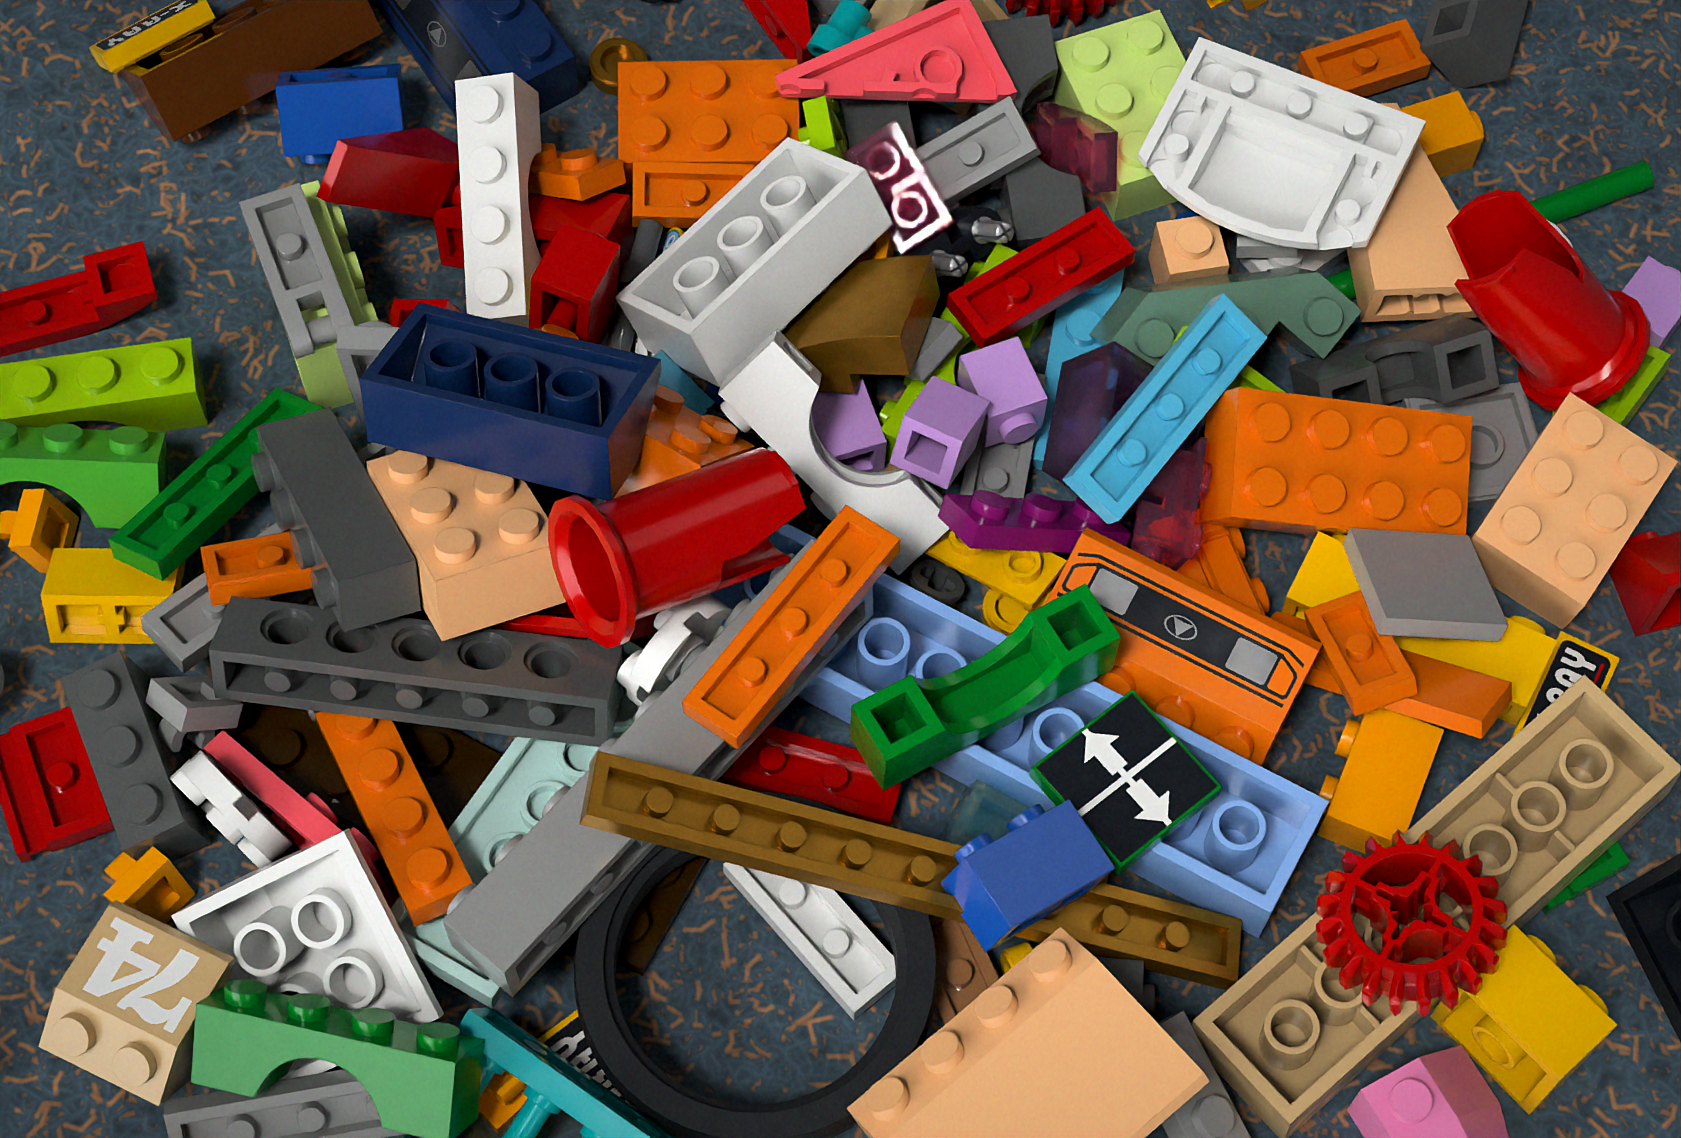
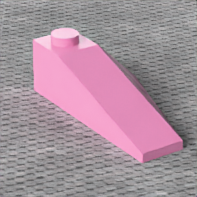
(1430, 1099)

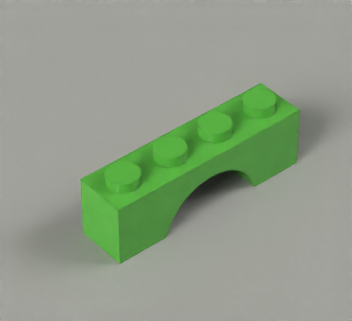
(103, 470)

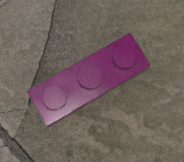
(1023, 523)

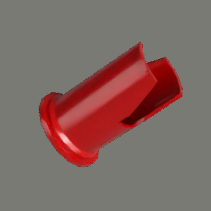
(1546, 303)
(670, 541)

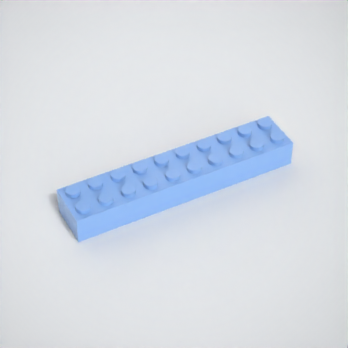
(1222, 859)

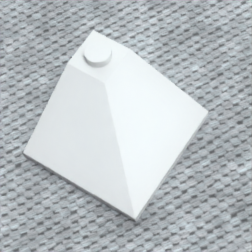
(315, 929)

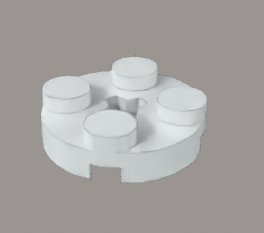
(678, 634)
(231, 810)

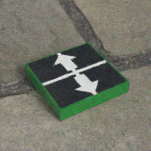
(1127, 780)

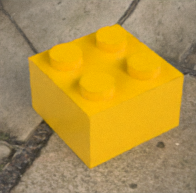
(1527, 1021)

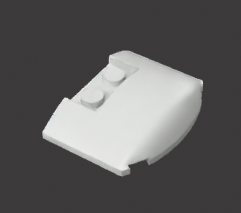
(1277, 151)

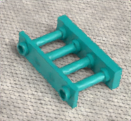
(551, 1083)

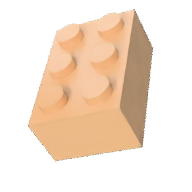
(1568, 510)
(473, 541)

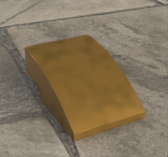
(867, 321)

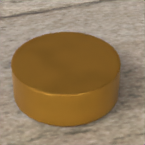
(605, 59)

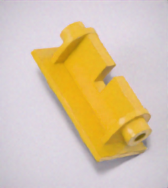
(1014, 573)

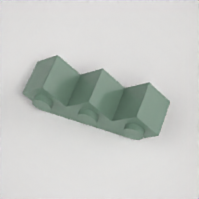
(1285, 299)

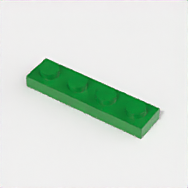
(202, 495)

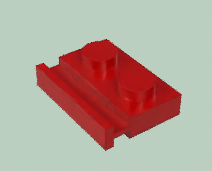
(49, 786)

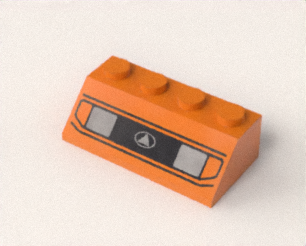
(1192, 648)

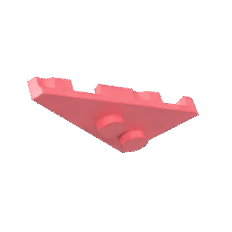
(925, 57)
(299, 818)

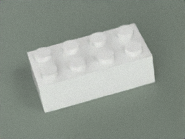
(755, 259)

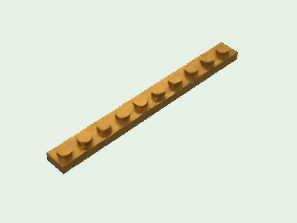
(887, 865)

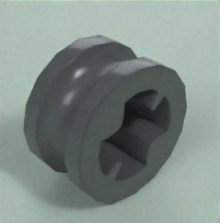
(936, 581)

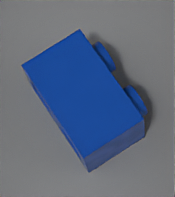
(337, 104)
(1026, 873)

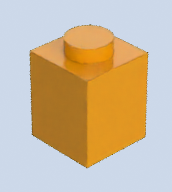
(1450, 133)

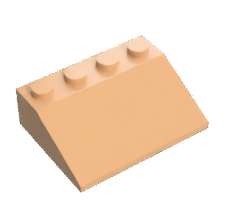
(1038, 1057)

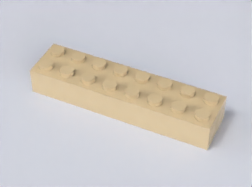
(1536, 821)

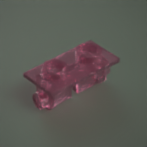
(1171, 528)

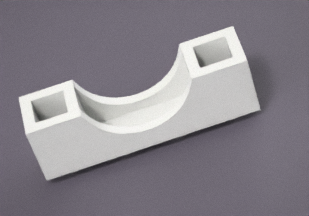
(496, 147)
(775, 398)

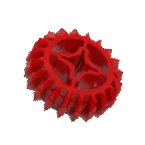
(1456, 953)

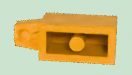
(1380, 778)

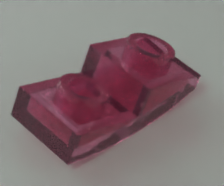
(1077, 145)
(902, 186)

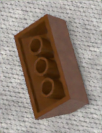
(241, 57)

